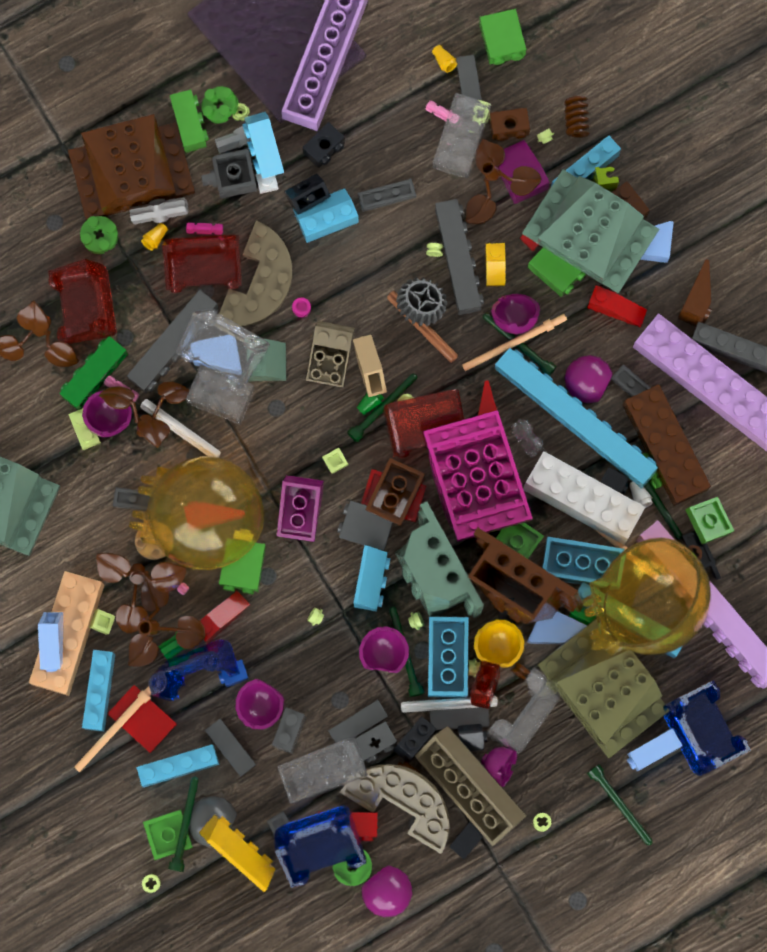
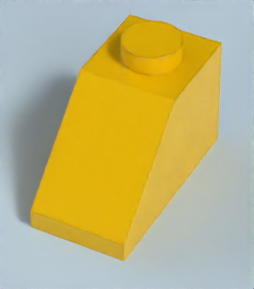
(495, 264)

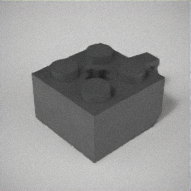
(222, 174)

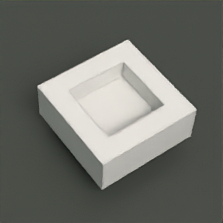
(267, 184)

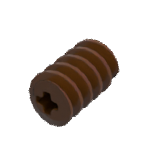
(574, 116)

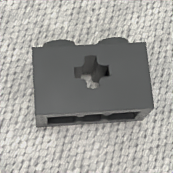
(381, 732)

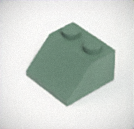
(273, 364)

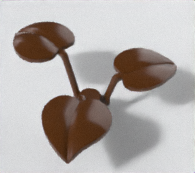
(487, 160)
(35, 320)
(152, 430)
(114, 566)
(141, 648)

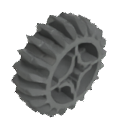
(410, 297)

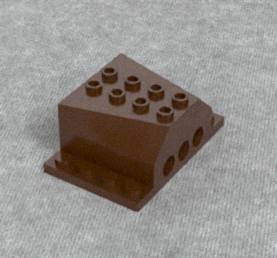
(130, 166)
(507, 574)

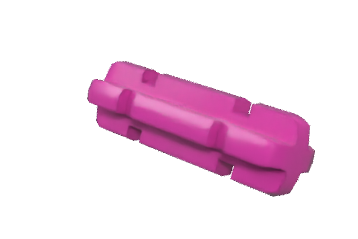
(204, 228)

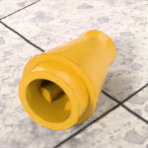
(445, 59)
(154, 236)

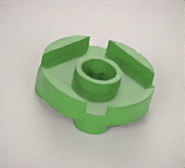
(210, 102)
(94, 225)
(354, 877)

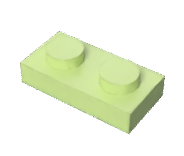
(85, 436)

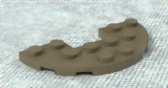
(269, 283)
(409, 792)

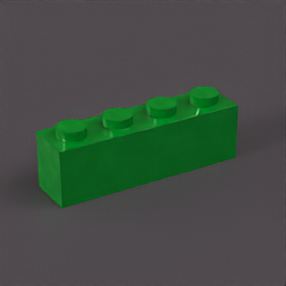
(93, 373)

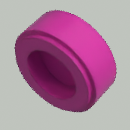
(301, 307)

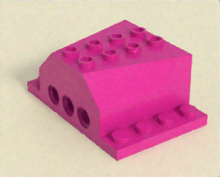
(476, 476)

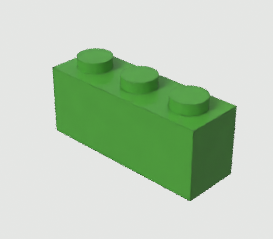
(189, 120)

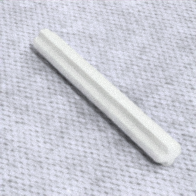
(181, 430)
(440, 704)

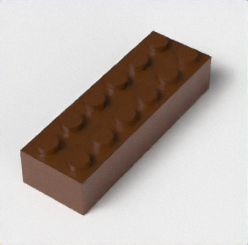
(666, 445)

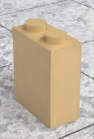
(369, 365)

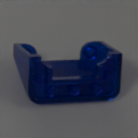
(212, 657)
(703, 731)
(318, 843)

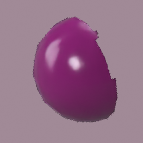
(515, 313)
(587, 378)
(104, 419)
(384, 650)
(259, 704)
(387, 892)

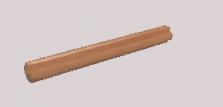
(429, 334)

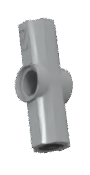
(232, 141)
(159, 210)

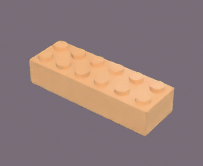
(77, 600)

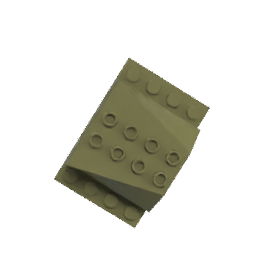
(605, 691)

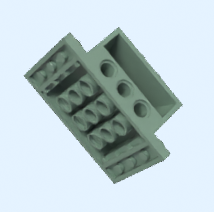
(591, 230)
(23, 505)
(435, 569)

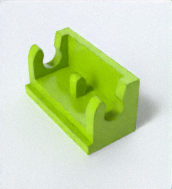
(601, 179)

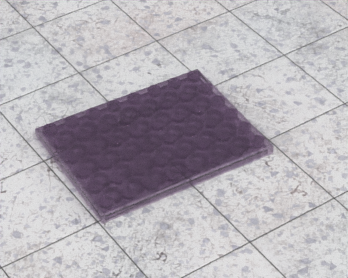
(264, 42)

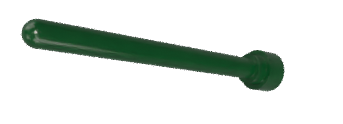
(545, 366)
(357, 431)
(663, 511)
(416, 688)
(597, 774)
(177, 862)

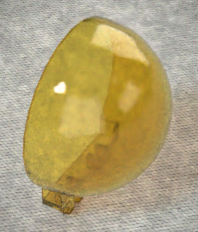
(201, 512)
(649, 599)

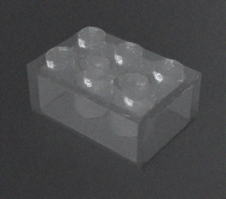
(214, 395)

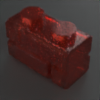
(485, 684)

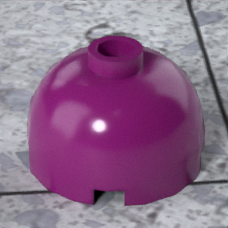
(499, 764)

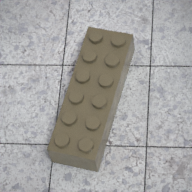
(470, 786)

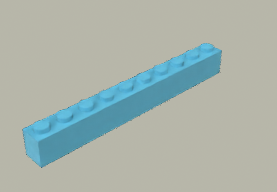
(576, 418)

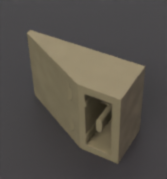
(330, 354)

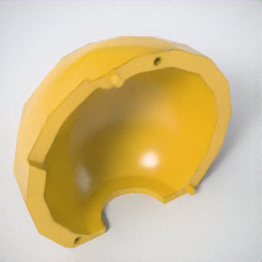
(499, 643)

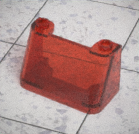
(202, 261)
(84, 301)
(411, 417)

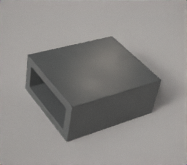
(364, 526)
(289, 731)

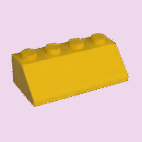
(238, 852)

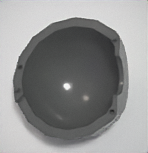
(204, 810)

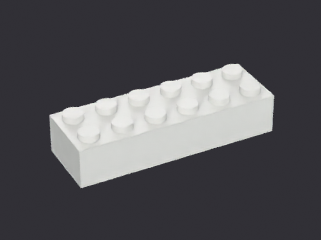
(583, 498)

